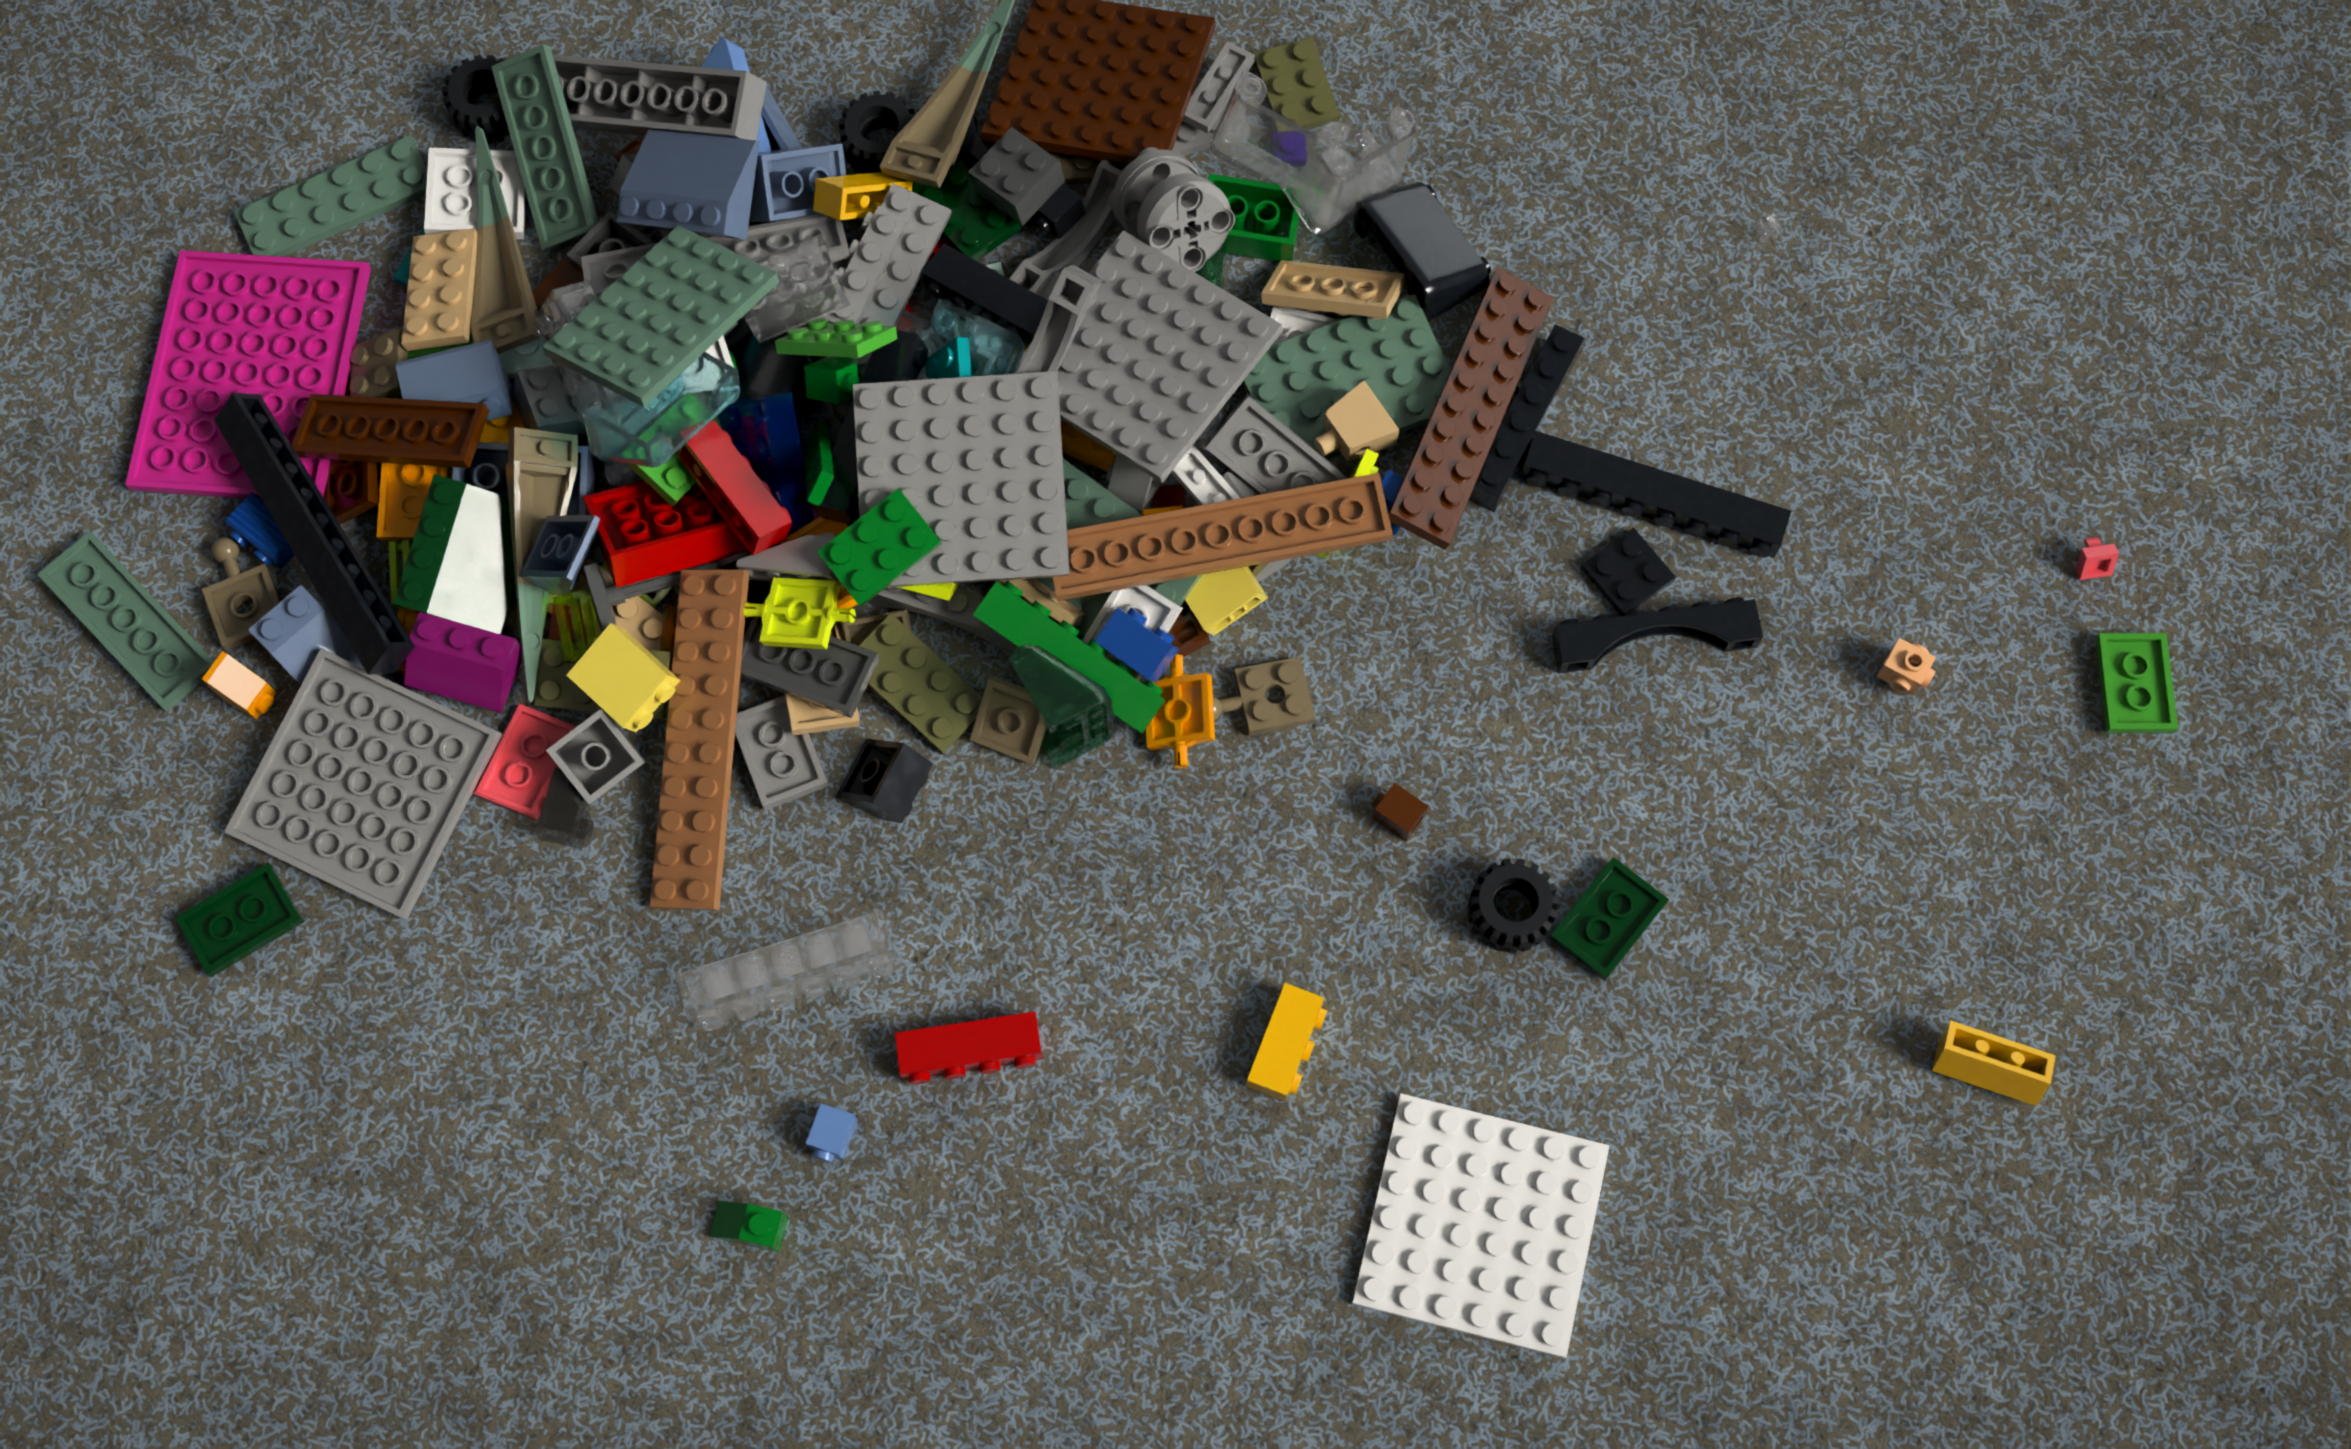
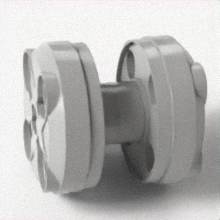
(1172, 207)

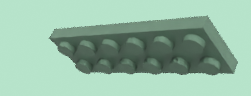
(545, 147)
(335, 200)
(127, 620)

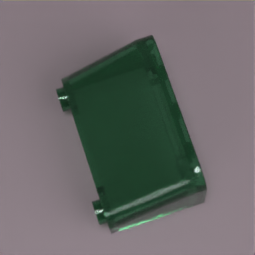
(1071, 704)

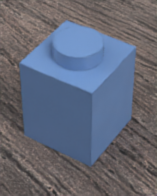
(831, 1133)

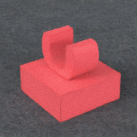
(2096, 559)

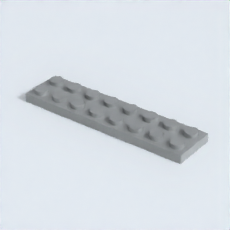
(761, 241)

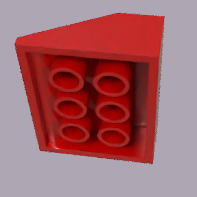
(650, 538)

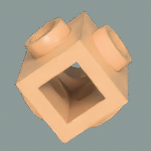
(1907, 667)

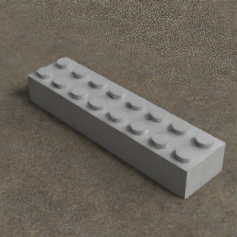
(660, 97)

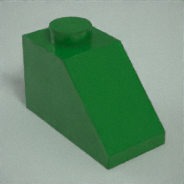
(831, 379)
(749, 1225)

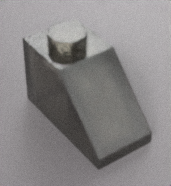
(564, 815)

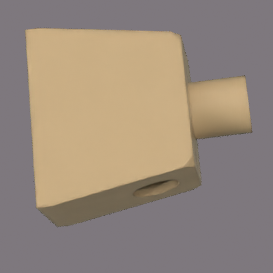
(1356, 425)

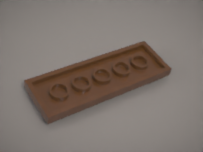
(390, 430)

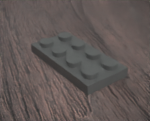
(820, 676)

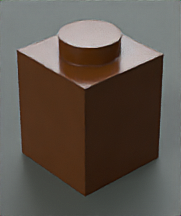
(1399, 811)

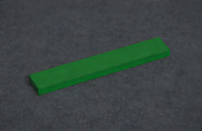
(818, 463)

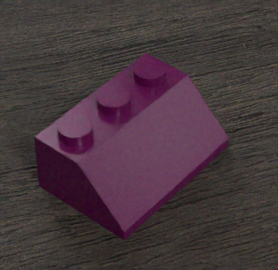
(462, 662)

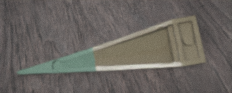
(936, 133)
(502, 293)
(539, 485)

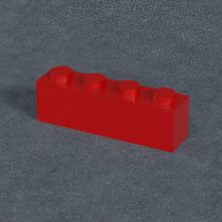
(735, 489)
(968, 1047)

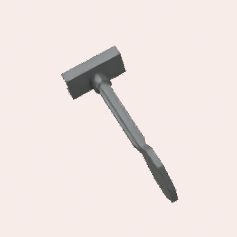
(605, 597)

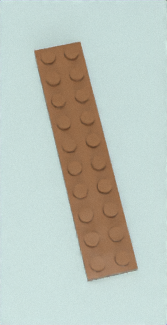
(1225, 536)
(699, 741)

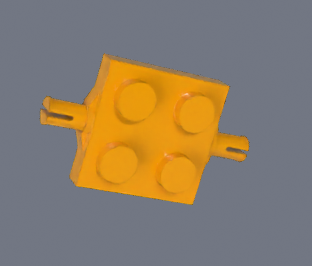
(1185, 715)

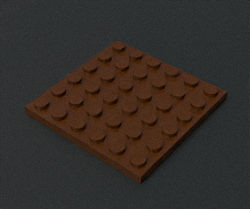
(1100, 78)

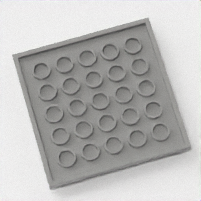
(1156, 356)
(976, 466)
(363, 783)

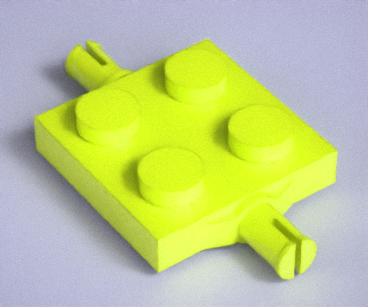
(799, 613)

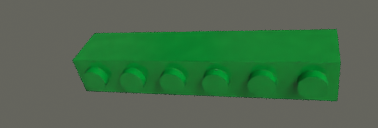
(1029, 624)

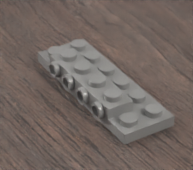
(889, 259)

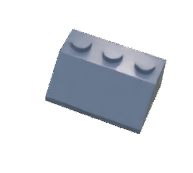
(459, 375)

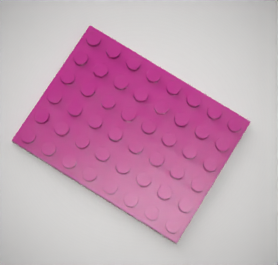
(249, 330)

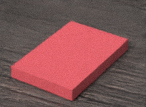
(520, 764)

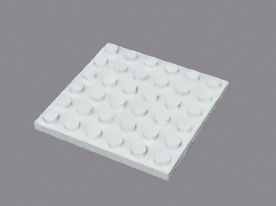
(1481, 1226)

